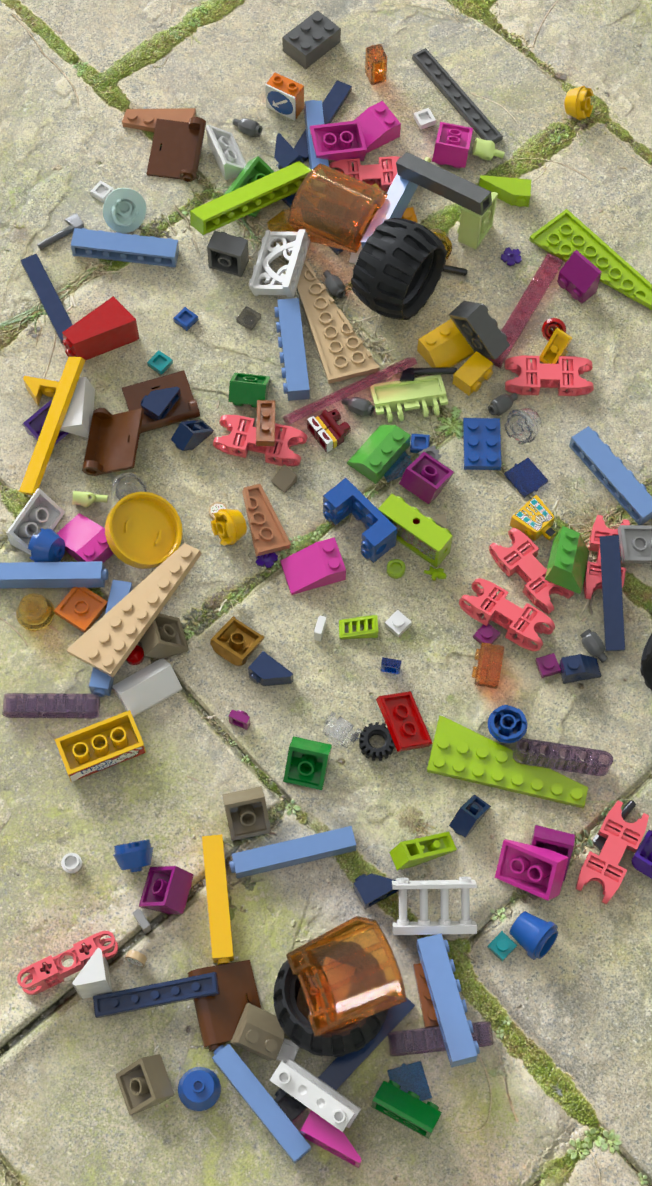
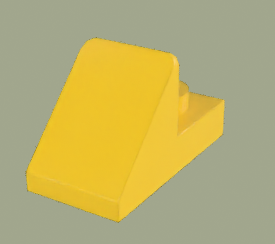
(555, 347)
(38, 386)

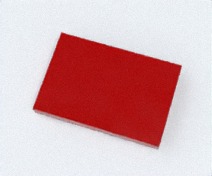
(404, 721)

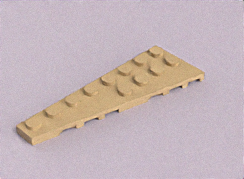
(336, 342)
(121, 628)

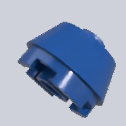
(46, 546)
(507, 724)
(134, 855)
(199, 1089)

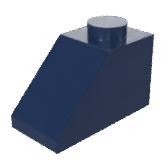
(285, 153)
(160, 402)
(191, 434)
(579, 668)
(269, 671)
(469, 816)
(373, 889)

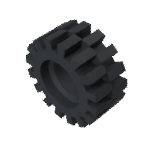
(370, 751)

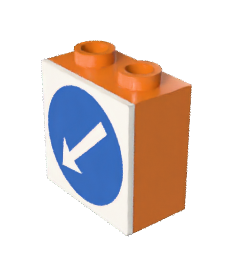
(284, 96)

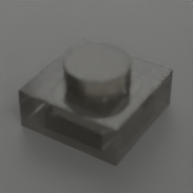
(248, 318)

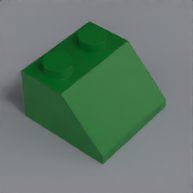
(248, 389)
(307, 763)

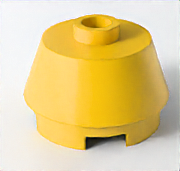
(578, 102)
(229, 526)

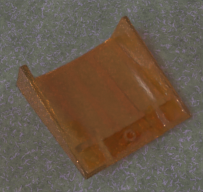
(334, 208)
(347, 974)

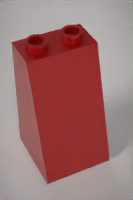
(101, 331)

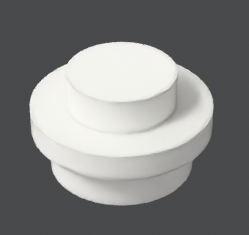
(71, 863)

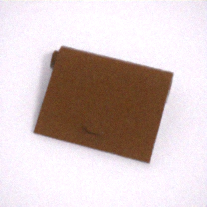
(179, 150)
(183, 410)
(112, 441)
(221, 1013)

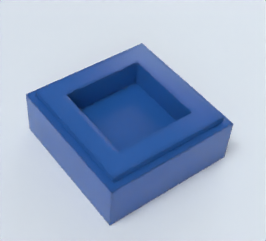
(185, 319)
(419, 442)

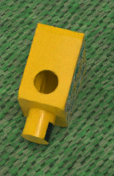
(534, 520)

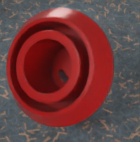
(550, 324)

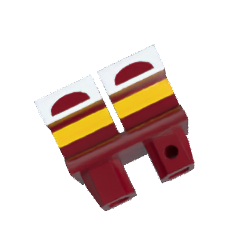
(326, 429)

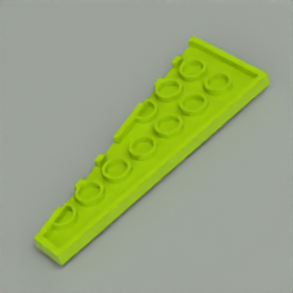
(568, 234)
(479, 760)

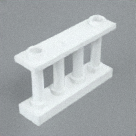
(444, 924)
(315, 1094)

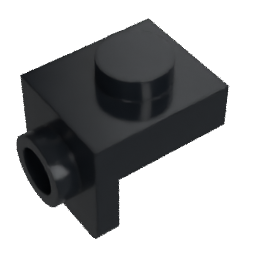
(289, 1104)

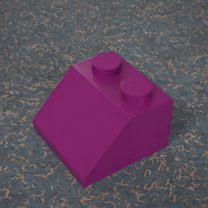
(579, 277)
(426, 477)
(554, 840)
(166, 889)

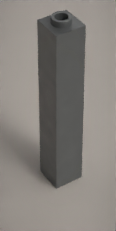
(444, 183)

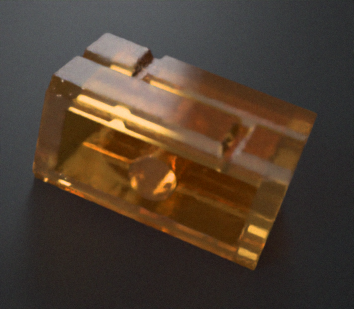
(375, 64)
(489, 665)

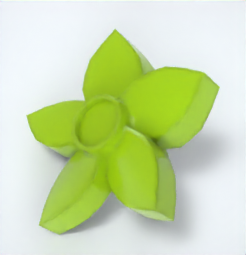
(436, 573)

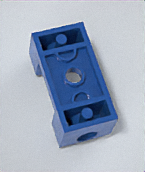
(380, 531)

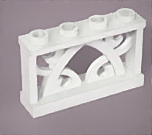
(298, 246)

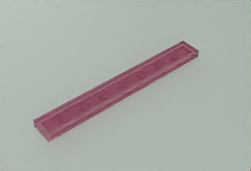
(528, 304)
(349, 390)

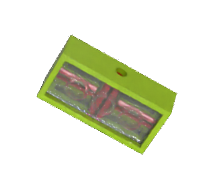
(417, 531)

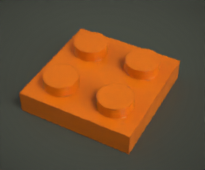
(81, 608)

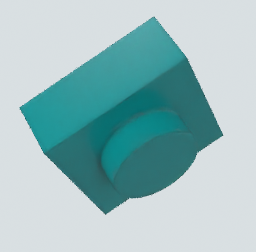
(160, 362)
(502, 946)

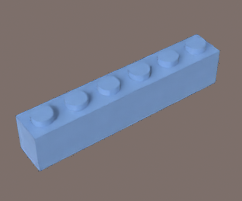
(125, 247)
(292, 349)
(613, 474)
(446, 1000)

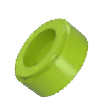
(396, 568)

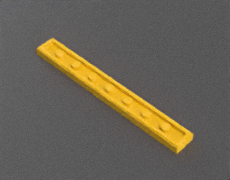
(52, 425)

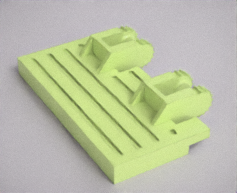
(409, 394)

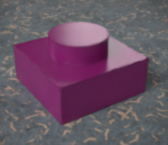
(486, 634)
(548, 665)
(239, 719)

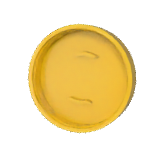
(143, 530)

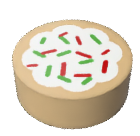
(215, 507)
(136, 958)

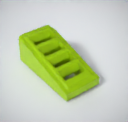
(365, 620)

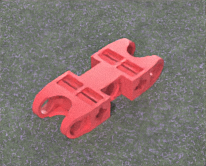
(370, 173)
(559, 375)
(244, 438)
(522, 560)
(593, 575)
(507, 614)
(605, 866)
(39, 971)

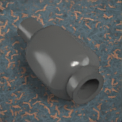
(248, 126)
(334, 285)
(501, 404)
(359, 406)
(593, 645)

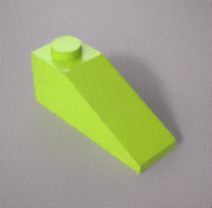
(510, 190)
(421, 850)

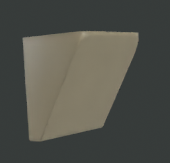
(284, 479)

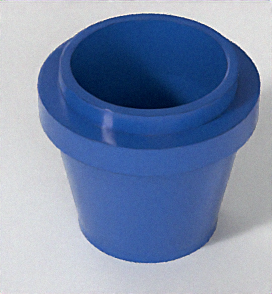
(534, 934)

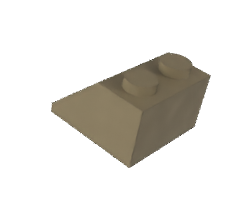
(164, 638)
(246, 813)
(259, 1033)
(144, 1084)

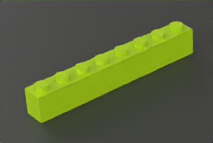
(248, 198)

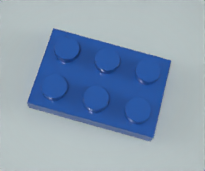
(482, 443)

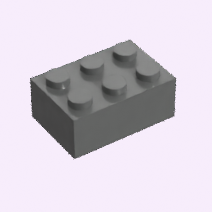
(311, 39)
(479, 329)

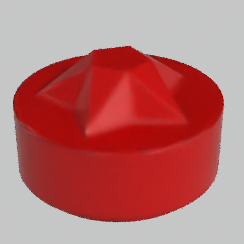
(136, 656)

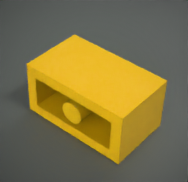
(473, 373)

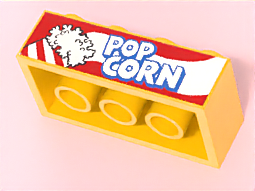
(100, 746)

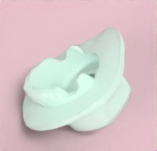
(124, 210)

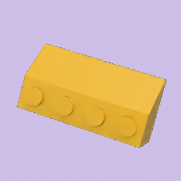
(444, 346)

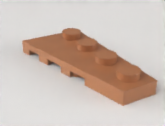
(146, 118)
(264, 524)

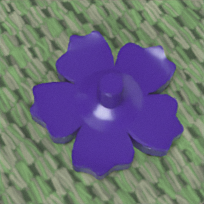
(511, 256)
(267, 560)

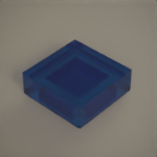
(390, 665)

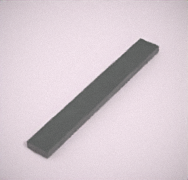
(456, 96)

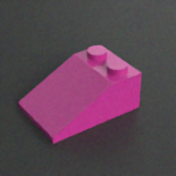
(378, 126)
(339, 141)
(452, 145)
(85, 540)
(314, 566)
(532, 868)
(329, 1138)

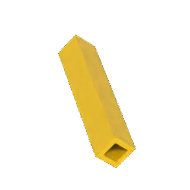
(218, 899)

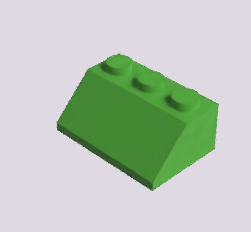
(251, 172)
(380, 452)
(568, 560)

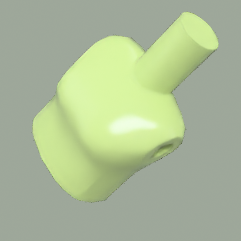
(486, 149)
(83, 500)

